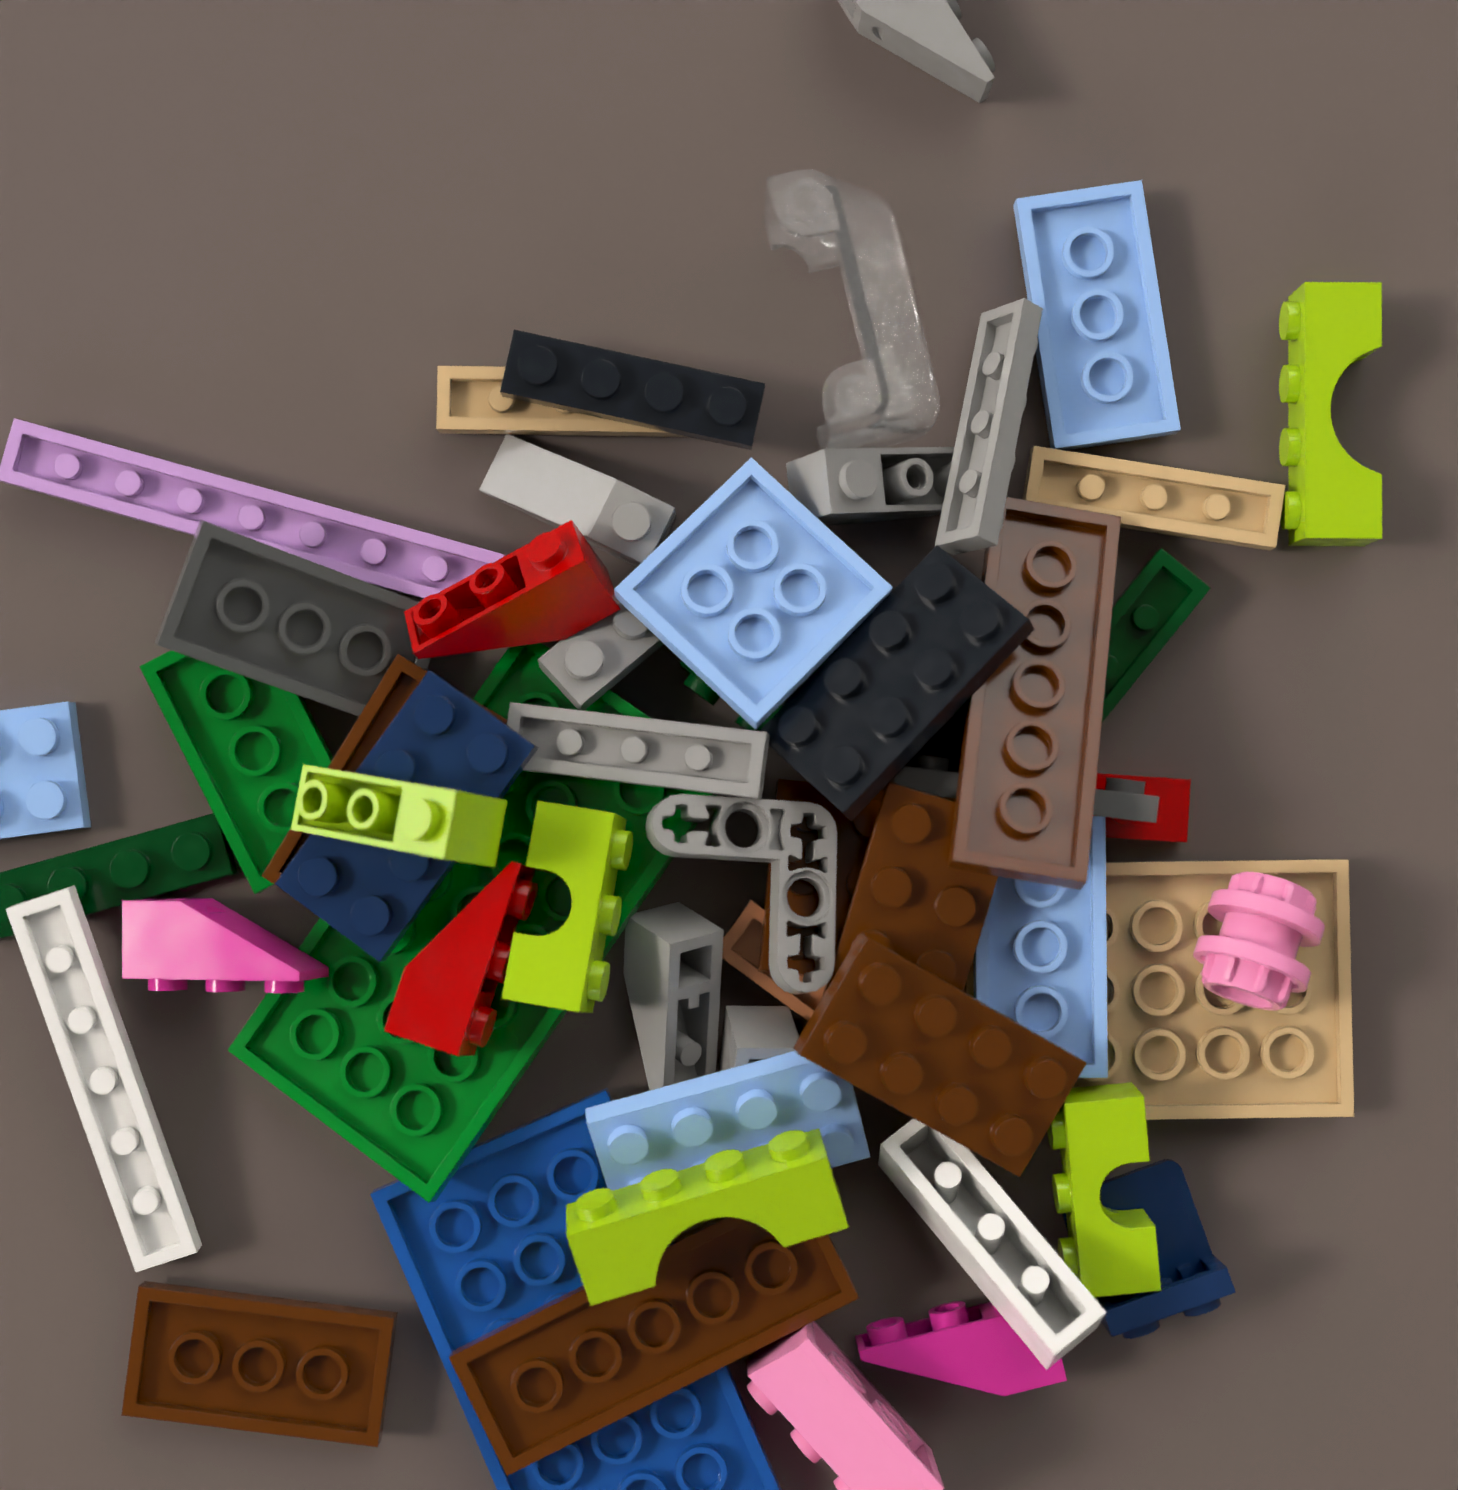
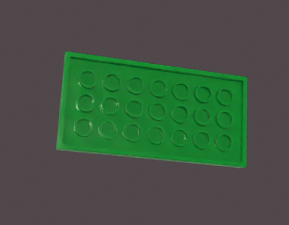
(401, 1099)

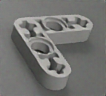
(773, 846)

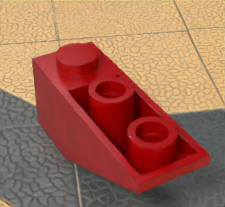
(522, 599)
(453, 979)

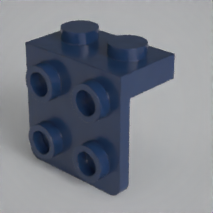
(1189, 1272)

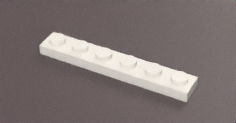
(104, 1078)

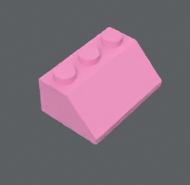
(839, 1414)

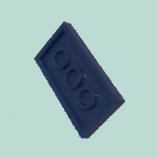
(432, 741)

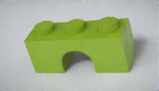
(567, 965)
(1104, 1246)

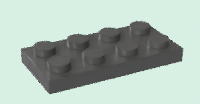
(285, 620)

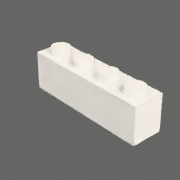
(991, 1240)

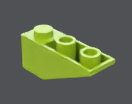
(399, 815)

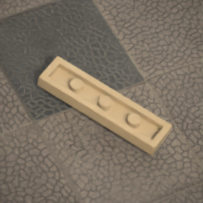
(472, 404)
(1159, 497)

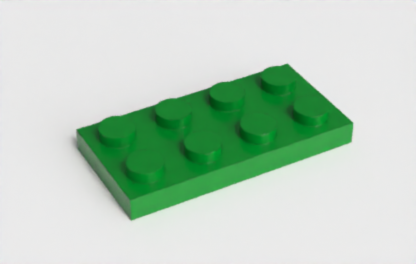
(242, 748)

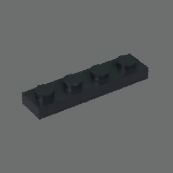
(632, 389)

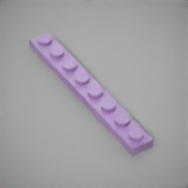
(182, 496)

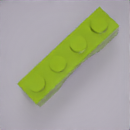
(1328, 492)
(777, 1185)

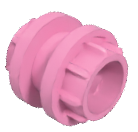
(1259, 940)

